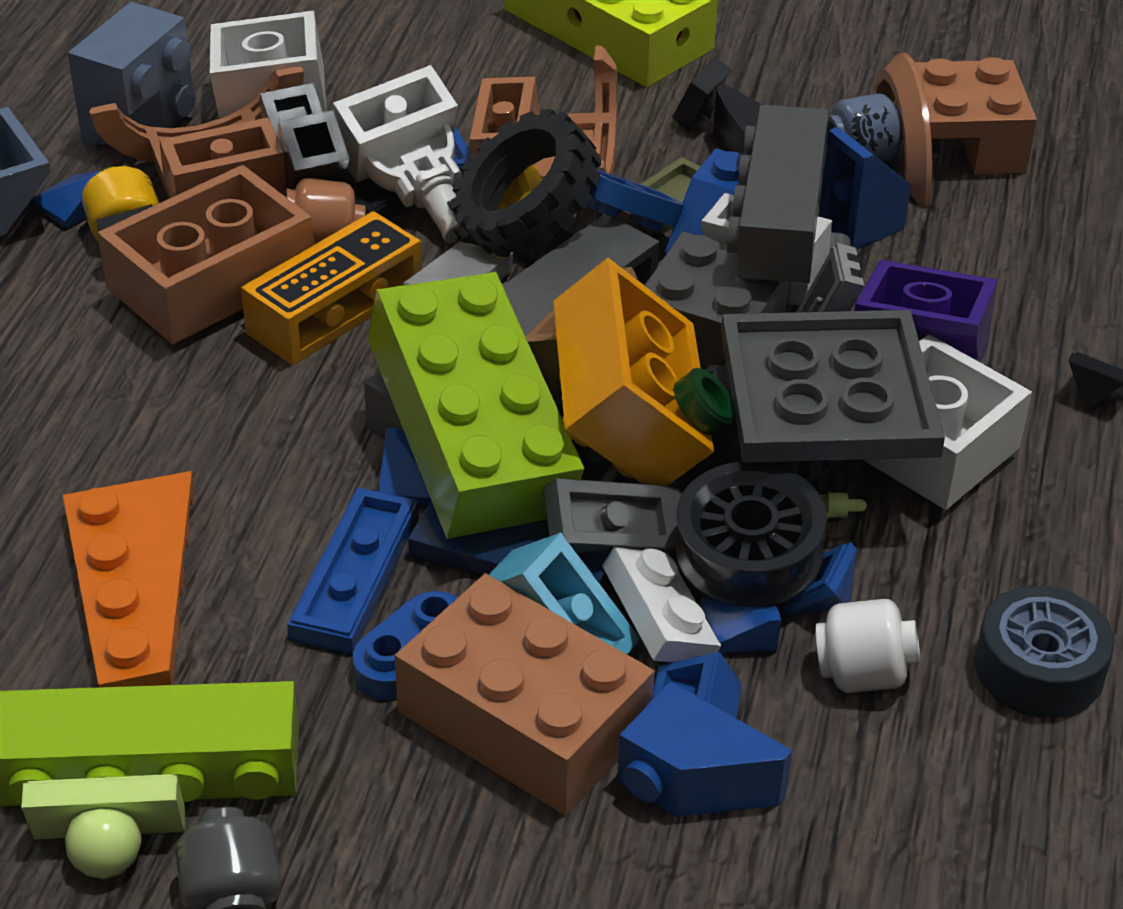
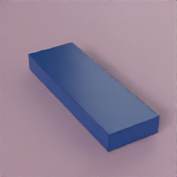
(353, 571)

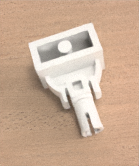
(406, 143)

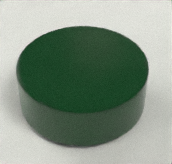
(704, 401)

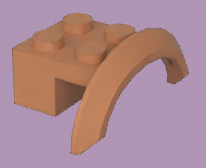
(510, 97)
(962, 100)
(204, 151)

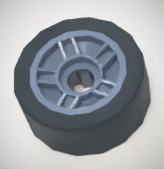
(1044, 651)

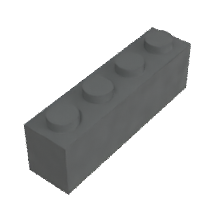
(779, 194)

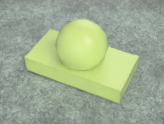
(103, 817)

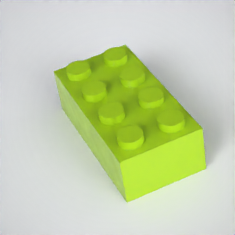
(471, 402)

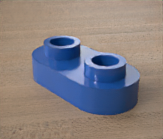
(647, 206)
(373, 671)

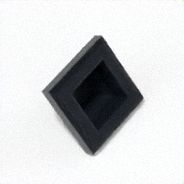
(1096, 381)

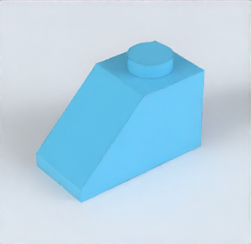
(561, 582)

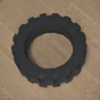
(544, 208)

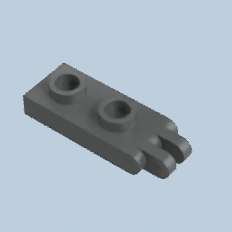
(612, 514)

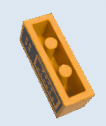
(328, 287)

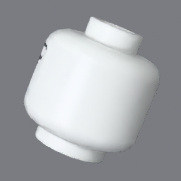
(866, 646)

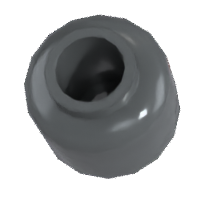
(228, 862)

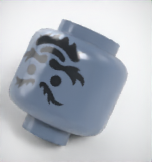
(870, 122)

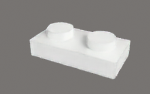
(660, 604)

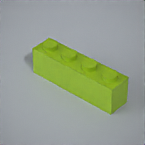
(210, 736)

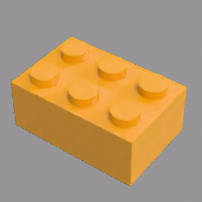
(618, 375)

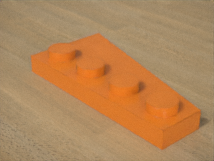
(132, 574)

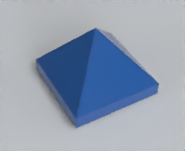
(831, 585)

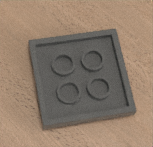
(830, 386)

